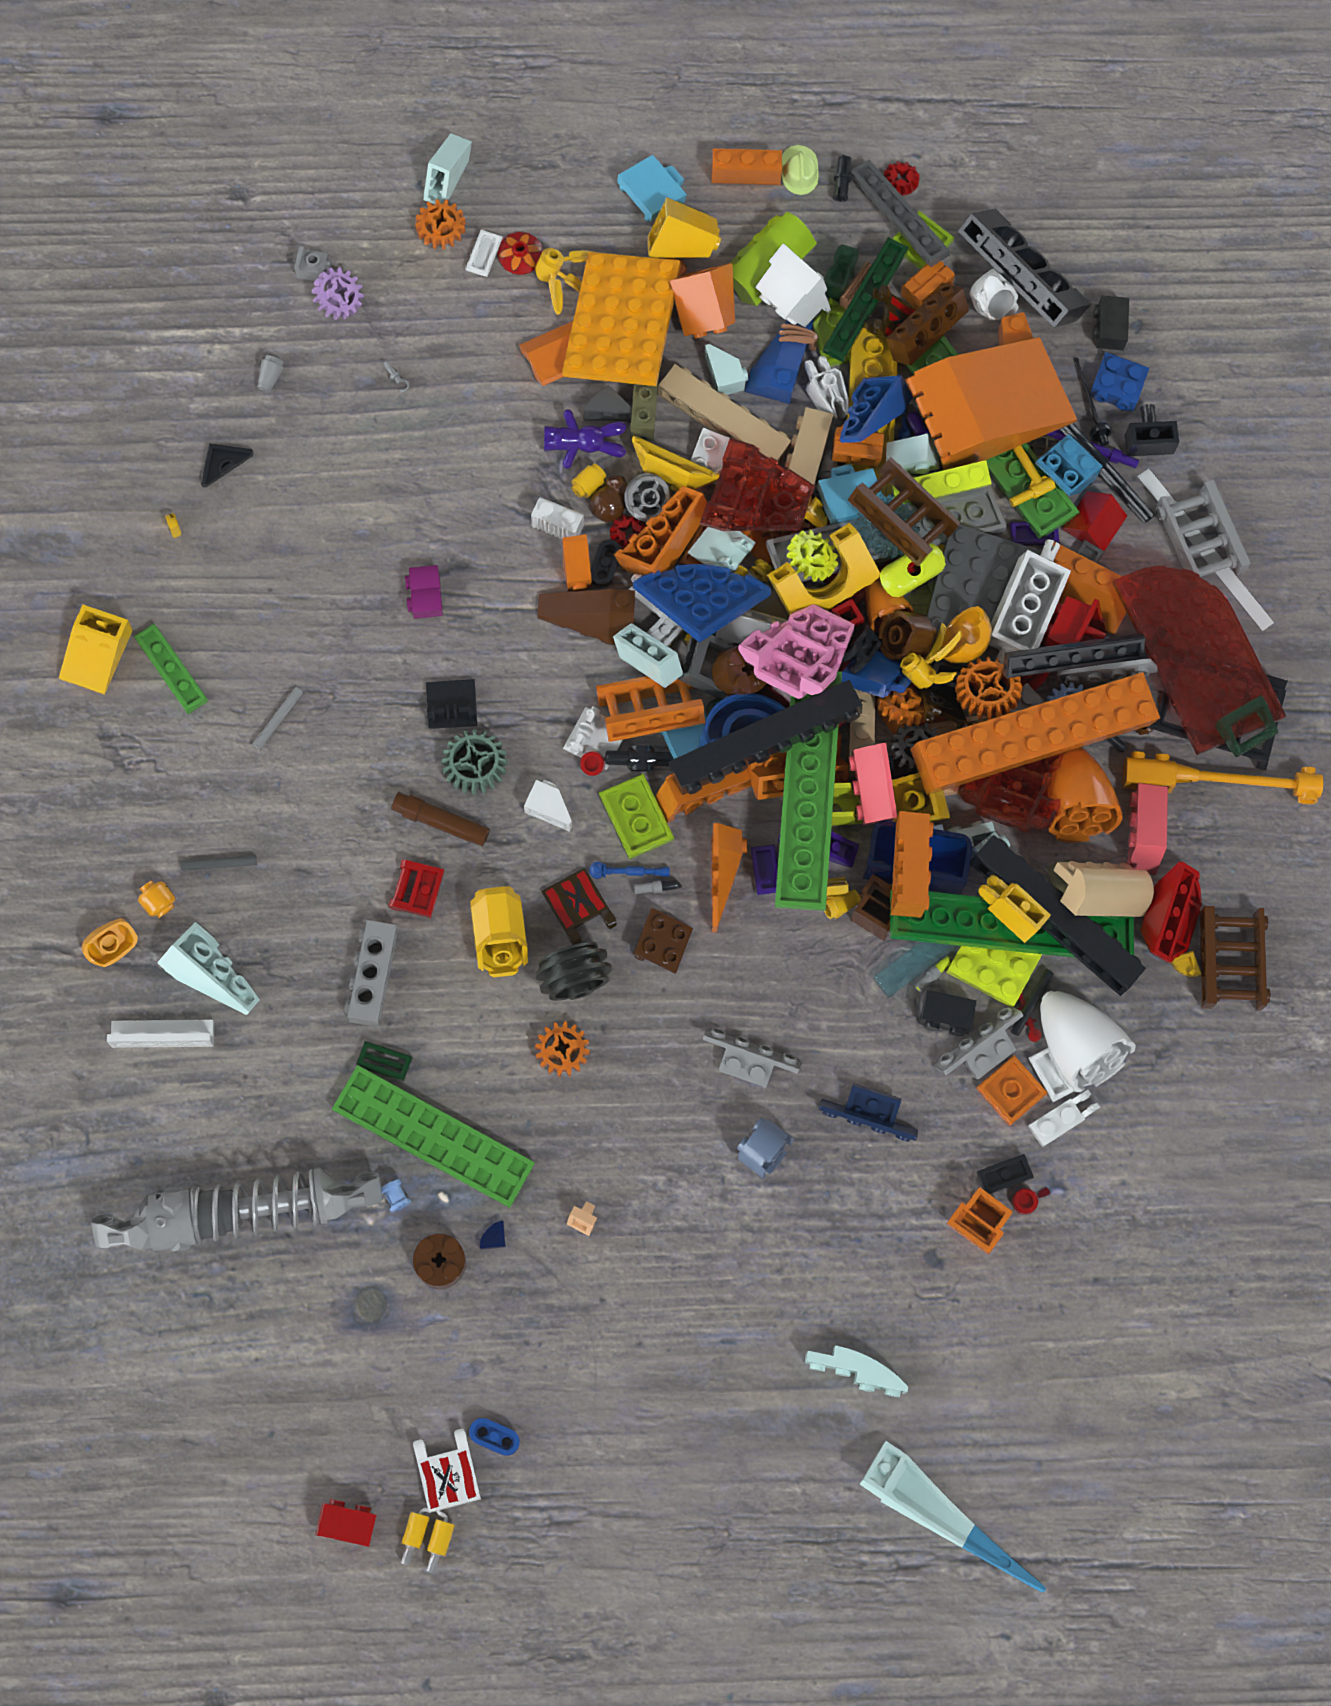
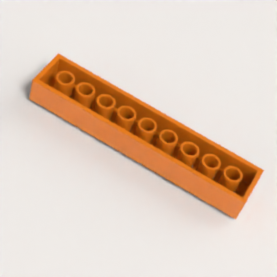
(1034, 733)

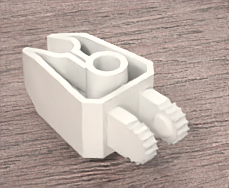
(827, 388)

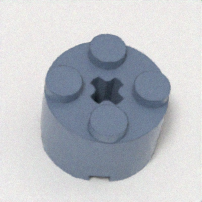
(764, 1147)

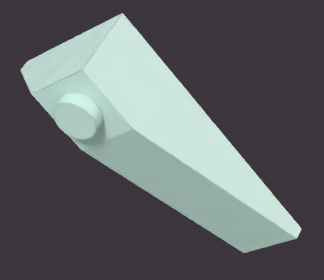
(202, 966)

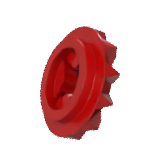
(911, 181)
(623, 523)

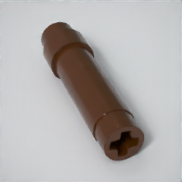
(418, 810)

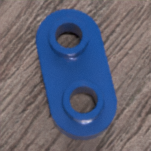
(494, 1437)

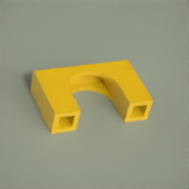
(855, 573)

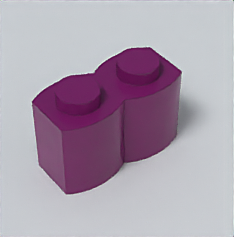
(425, 591)

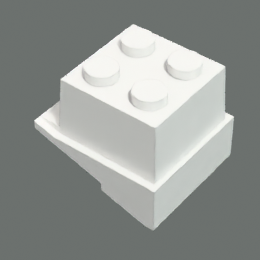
(793, 288)

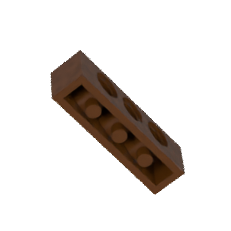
(927, 324)

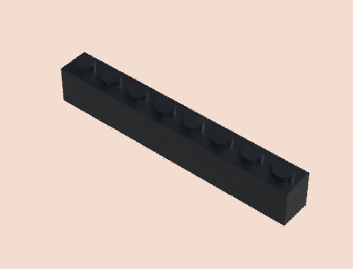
(766, 737)
(1075, 933)

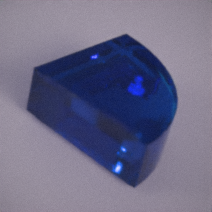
(493, 1237)

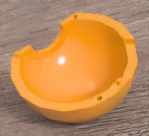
(975, 636)

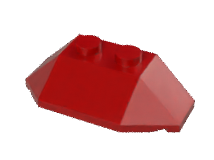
(1173, 913)

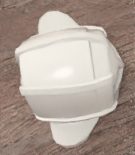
(994, 296)

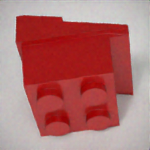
(1075, 623)

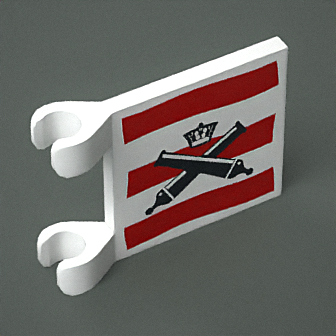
(447, 1477)

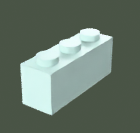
(648, 655)

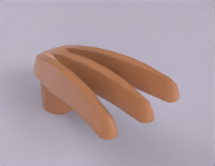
(799, 334)

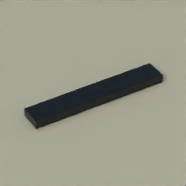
(1073, 655)

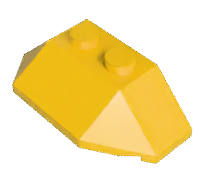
(672, 467)

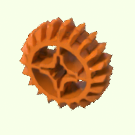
(987, 677)

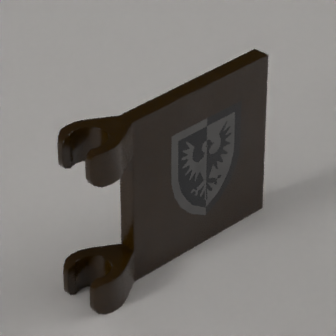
(942, 705)

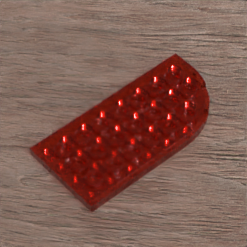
(1197, 650)

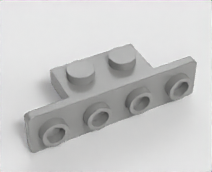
(1105, 671)
(984, 1048)
(748, 1060)

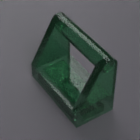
(1225, 723)

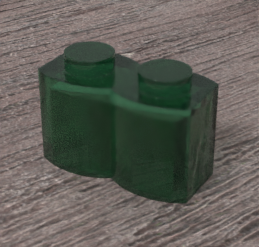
(841, 271)

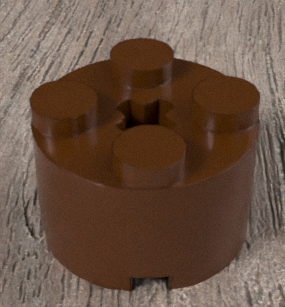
(906, 634)
(734, 674)
(450, 1271)

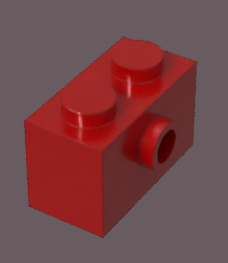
(345, 1523)

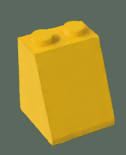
(682, 232)

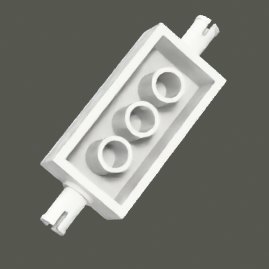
(1028, 601)

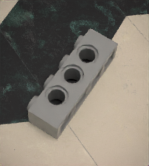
(371, 1012)

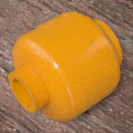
(156, 898)

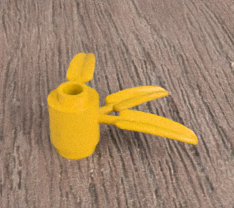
(549, 267)
(918, 668)

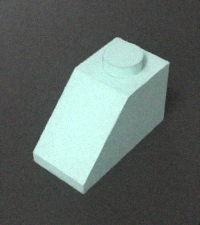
(725, 371)

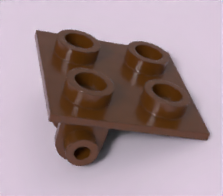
(662, 940)

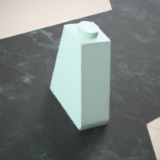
(446, 168)

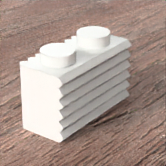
(556, 519)

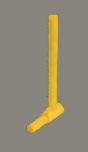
(1038, 486)

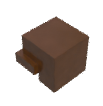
(874, 908)

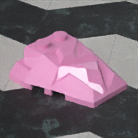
(801, 652)

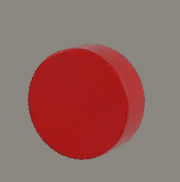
(592, 763)
(1025, 1201)

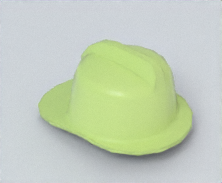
(799, 169)

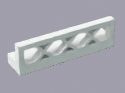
(161, 1033)

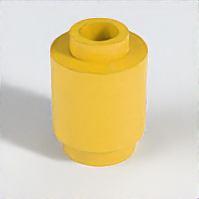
(588, 481)

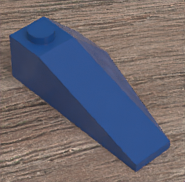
(777, 369)
(875, 405)

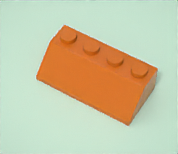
(1091, 582)

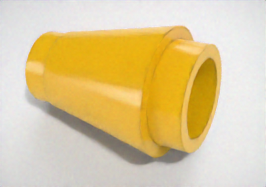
(839, 904)

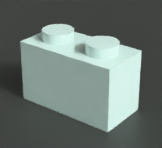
(915, 454)

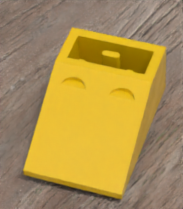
(95, 649)

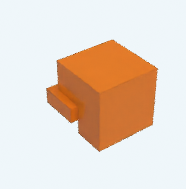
(980, 1220)

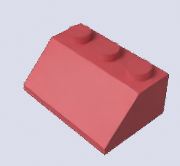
(873, 784)

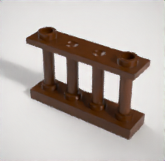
(890, 524)
(1211, 969)

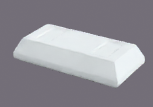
(484, 253)
(1050, 1075)

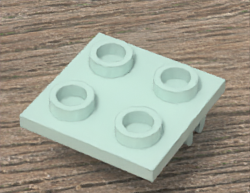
(721, 548)

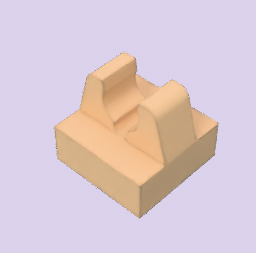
(582, 1218)

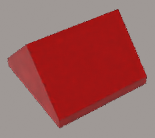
(1097, 519)

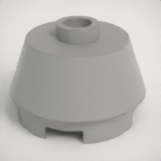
(646, 496)

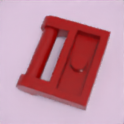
(424, 890)

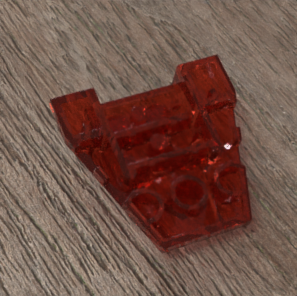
(756, 493)
(1016, 796)

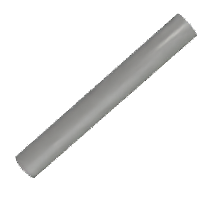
(277, 718)

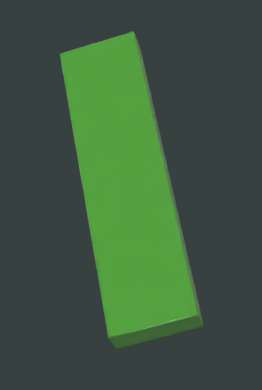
(171, 668)

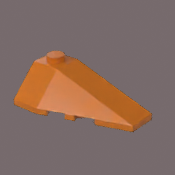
(726, 856)

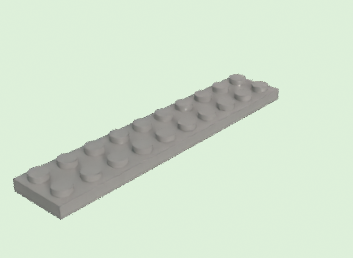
(972, 508)

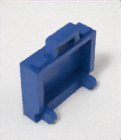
(878, 676)

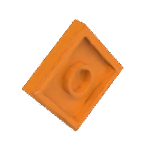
(1011, 1090)

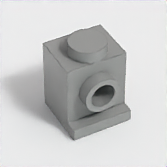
(311, 264)

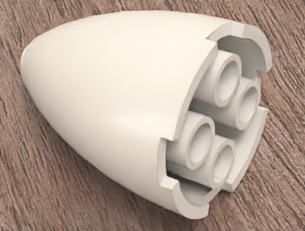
(1082, 1040)

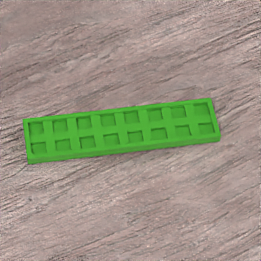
(433, 1136)

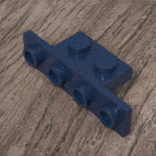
(871, 1109)

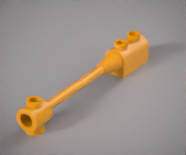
(1166, 773)

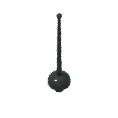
(1101, 430)

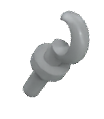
(395, 376)

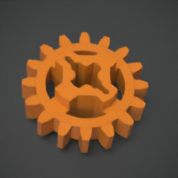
(433, 217)
(903, 707)
(552, 1052)

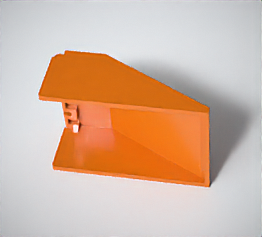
(990, 401)

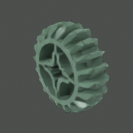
(483, 758)

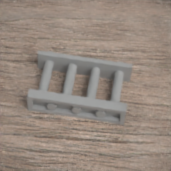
(1218, 517)

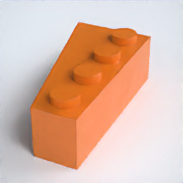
(665, 535)

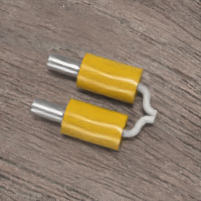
(415, 1533)

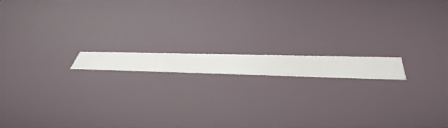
(1210, 556)

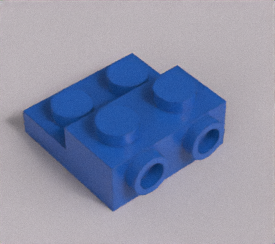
(1119, 382)

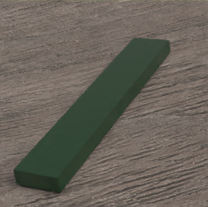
(863, 303)

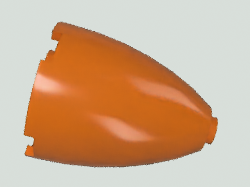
(1086, 798)

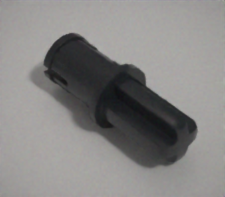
(842, 178)

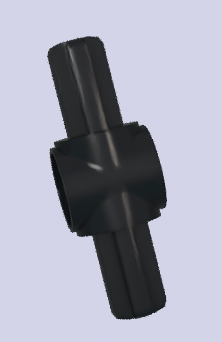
(638, 758)

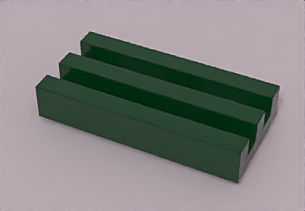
(405, 1068)

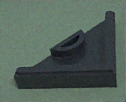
(222, 460)

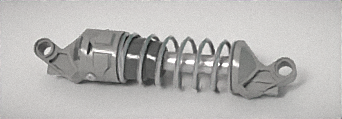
(187, 1216)

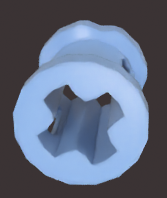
(395, 1195)

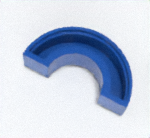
(736, 713)

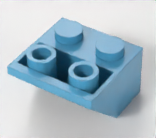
(1070, 466)

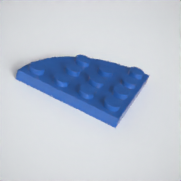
(701, 596)

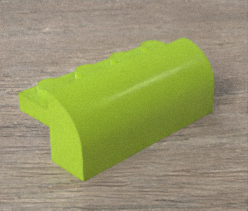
(754, 258)

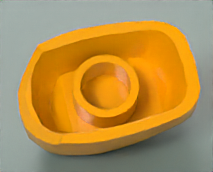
(109, 942)

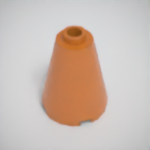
(881, 604)

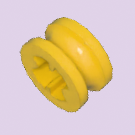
(761, 570)

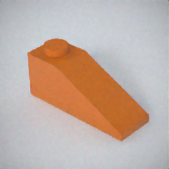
(576, 563)

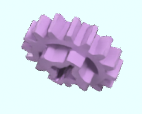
(331, 299)

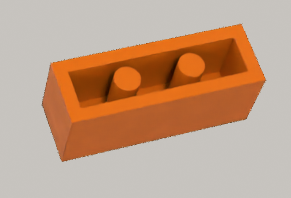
(746, 166)

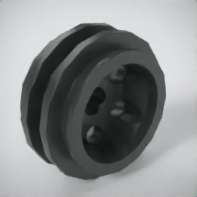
(573, 971)

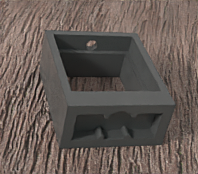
(693, 662)

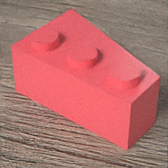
(1148, 827)

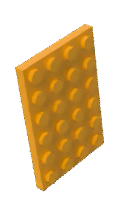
(621, 319)

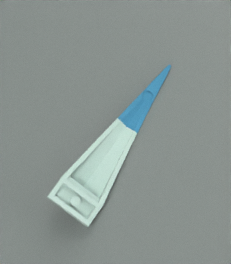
(910, 1492)

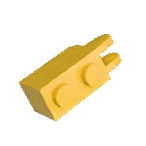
(1014, 907)

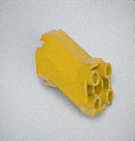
(499, 931)

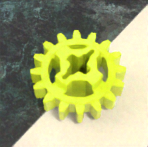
(801, 552)

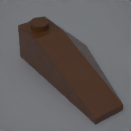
(589, 612)

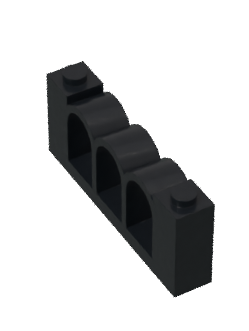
(1024, 267)

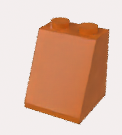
(705, 300)

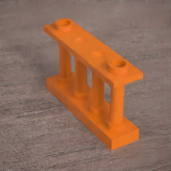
(651, 720)

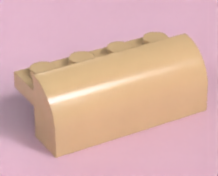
(1105, 889)

